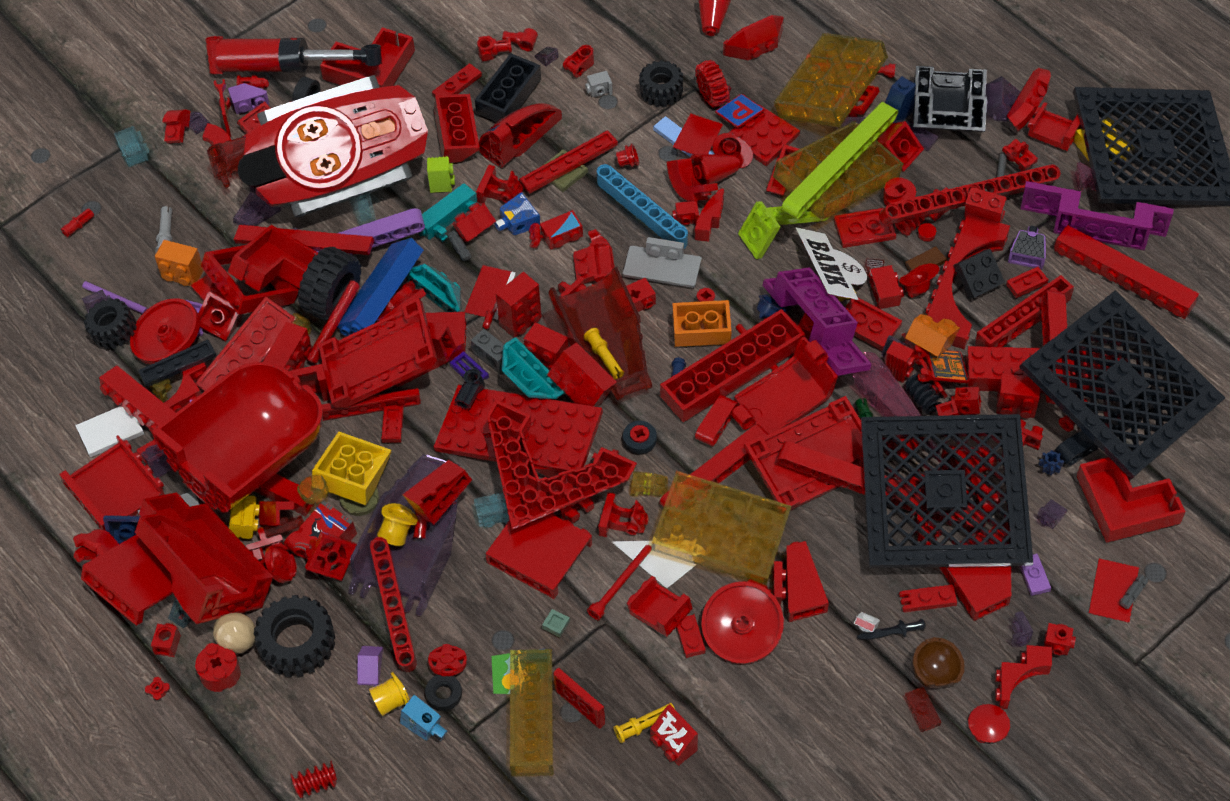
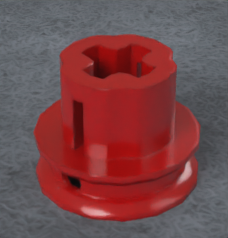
(628, 156)

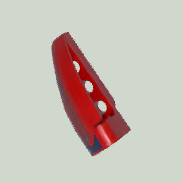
(518, 132)

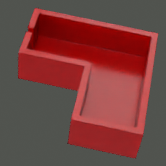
(393, 61)
(269, 256)
(1124, 509)

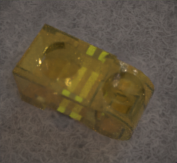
(648, 484)

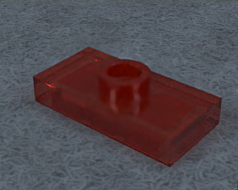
(285, 525)
(922, 709)

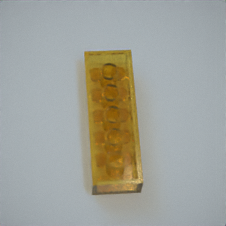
(531, 712)

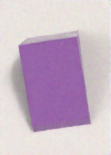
(369, 665)

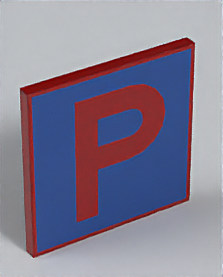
(739, 111)

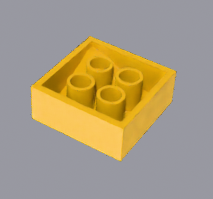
(352, 467)

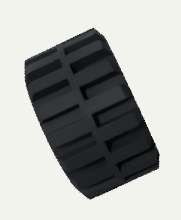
(661, 93)
(110, 323)

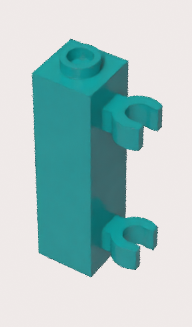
(445, 211)

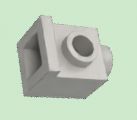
(599, 84)

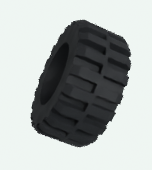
(327, 280)
(288, 613)

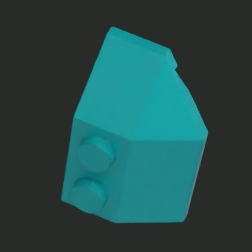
(437, 287)
(528, 372)

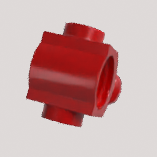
(489, 47)

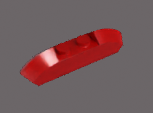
(1029, 98)

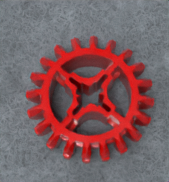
(712, 83)

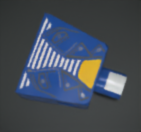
(517, 215)

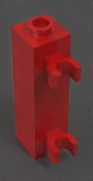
(282, 489)

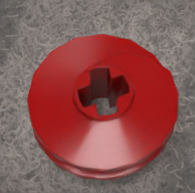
(898, 190)

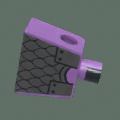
(1029, 248)

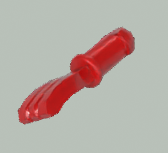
(490, 313)

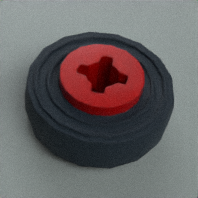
(641, 444)

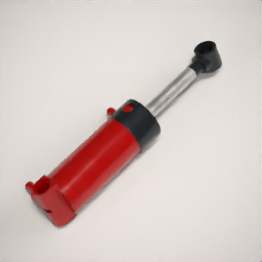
(277, 55)

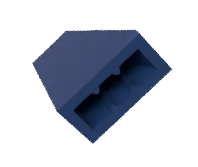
(902, 98)

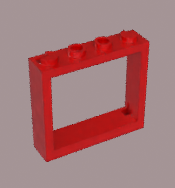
(211, 264)

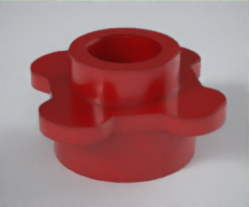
(161, 692)

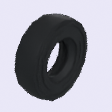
(443, 704)

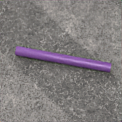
(132, 305)

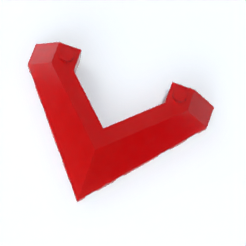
(532, 497)

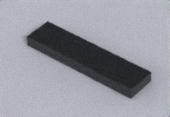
(177, 363)

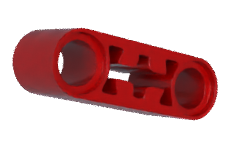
(716, 420)

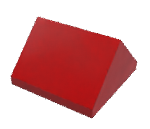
(218, 316)

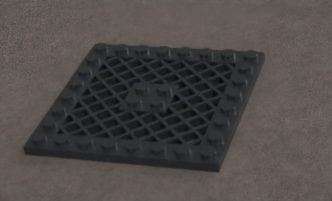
(1154, 146)
(1122, 383)
(945, 491)

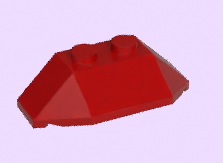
(755, 39)

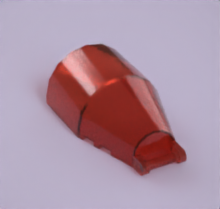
(613, 312)

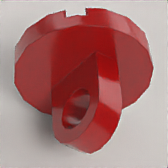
(279, 563)

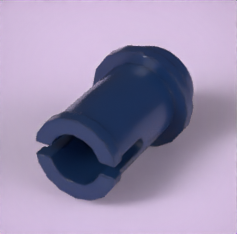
(678, 365)

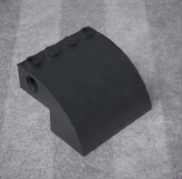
(950, 99)

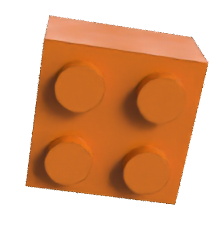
(179, 263)

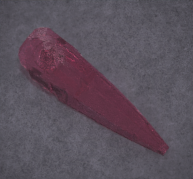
(884, 391)

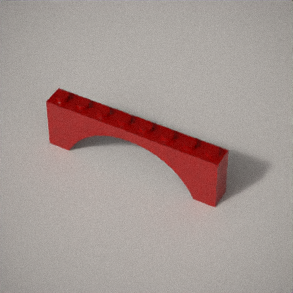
(975, 236)

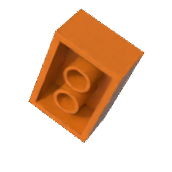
(701, 323)

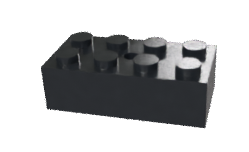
(508, 88)

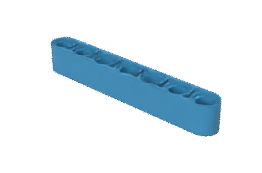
(641, 205)

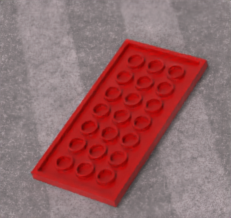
(556, 440)

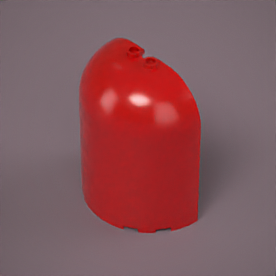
(240, 432)

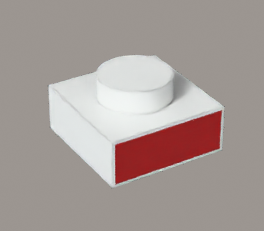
(866, 622)

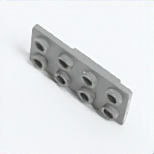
(662, 263)

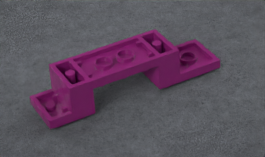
(1101, 226)
(832, 322)

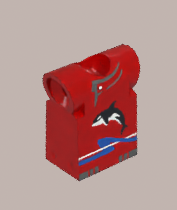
(324, 519)

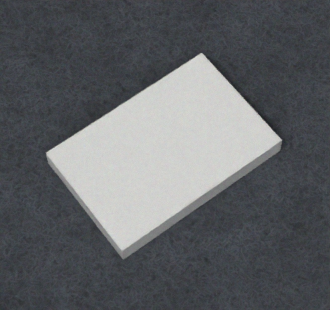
(101, 431)

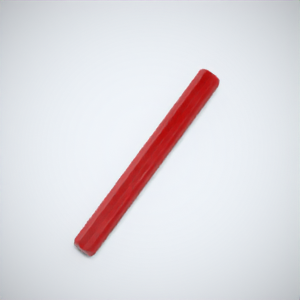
(333, 320)

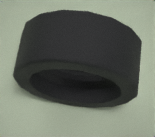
(305, 87)

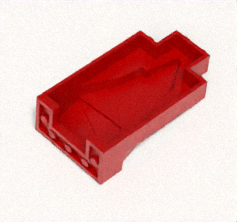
(206, 560)

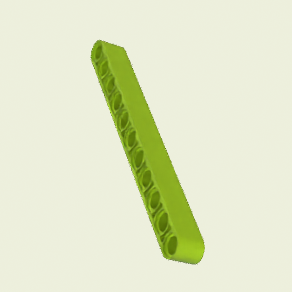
(839, 160)

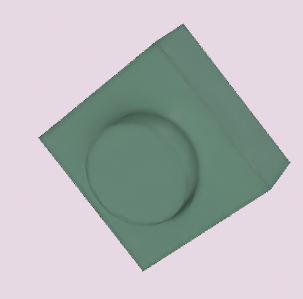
(556, 623)

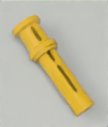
(599, 347)
(635, 726)

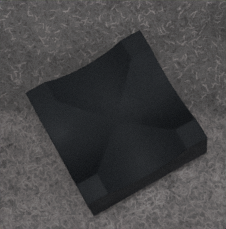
(979, 273)

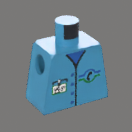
(422, 719)

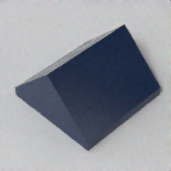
(121, 526)

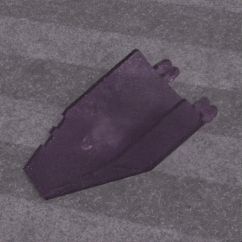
(418, 561)

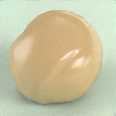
(234, 632)

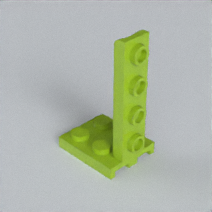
(764, 224)

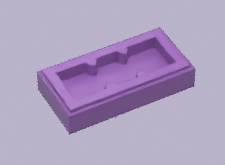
(1035, 577)

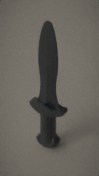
(901, 628)

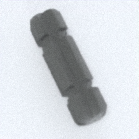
(459, 245)
(1134, 591)

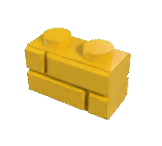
(242, 518)

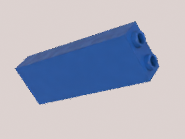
(380, 286)

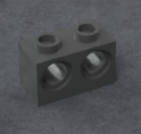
(488, 349)

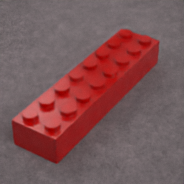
(987, 364)
(731, 365)

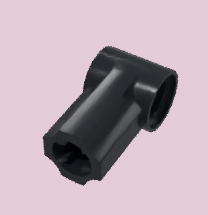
(471, 387)

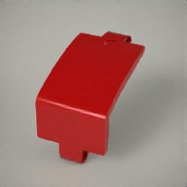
(787, 391)

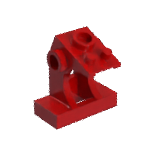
(490, 184)
(611, 517)

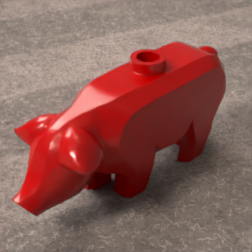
(93, 544)

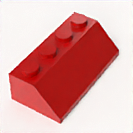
(456, 126)

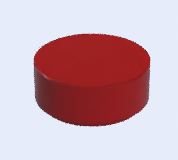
(927, 232)

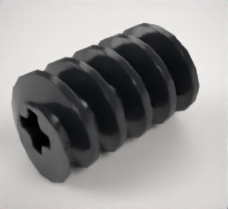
(922, 394)

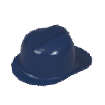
(768, 306)

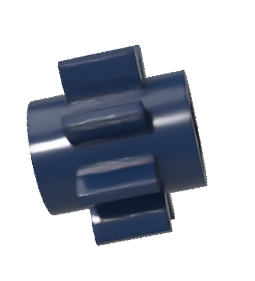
(1051, 462)

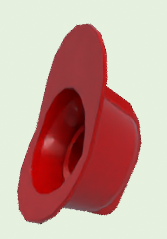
(732, 145)
(919, 279)

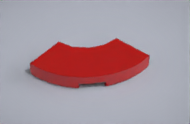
(215, 134)
(400, 293)

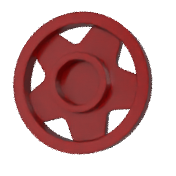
(447, 658)

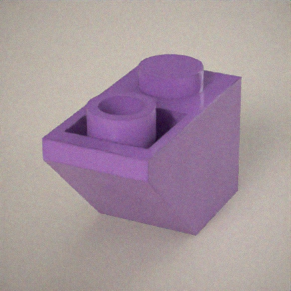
(247, 97)

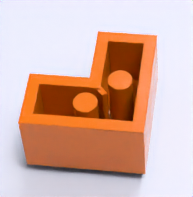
(932, 335)

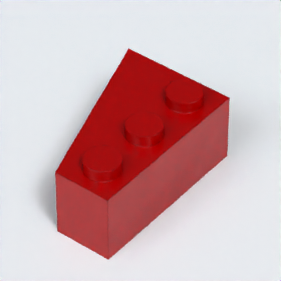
(437, 491)

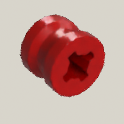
(705, 294)

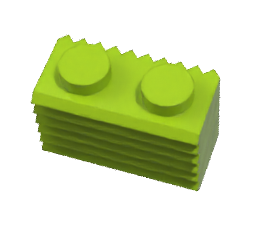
(440, 175)

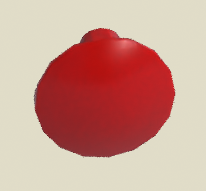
(989, 723)

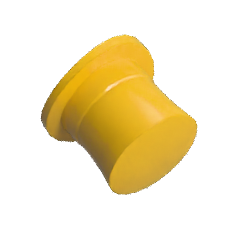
(396, 523)
(389, 695)

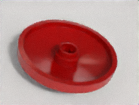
(165, 330)
(742, 622)

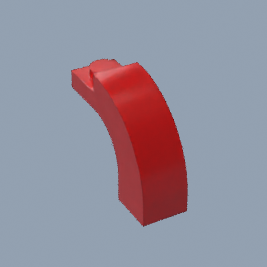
(685, 183)

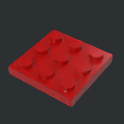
(766, 135)

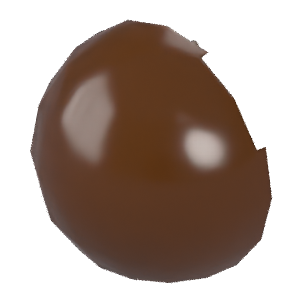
(938, 663)

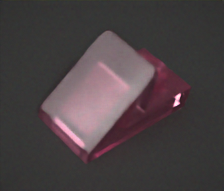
(1084, 177)

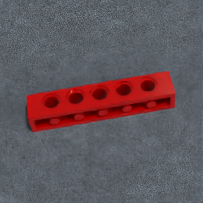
(1020, 317)

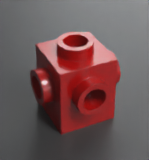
(967, 400)
(1059, 638)

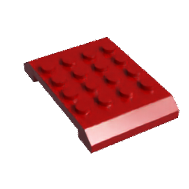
(378, 356)
(828, 431)

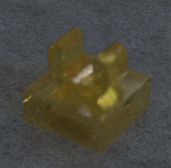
(161, 388)

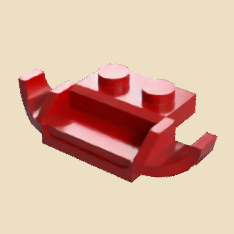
(594, 261)

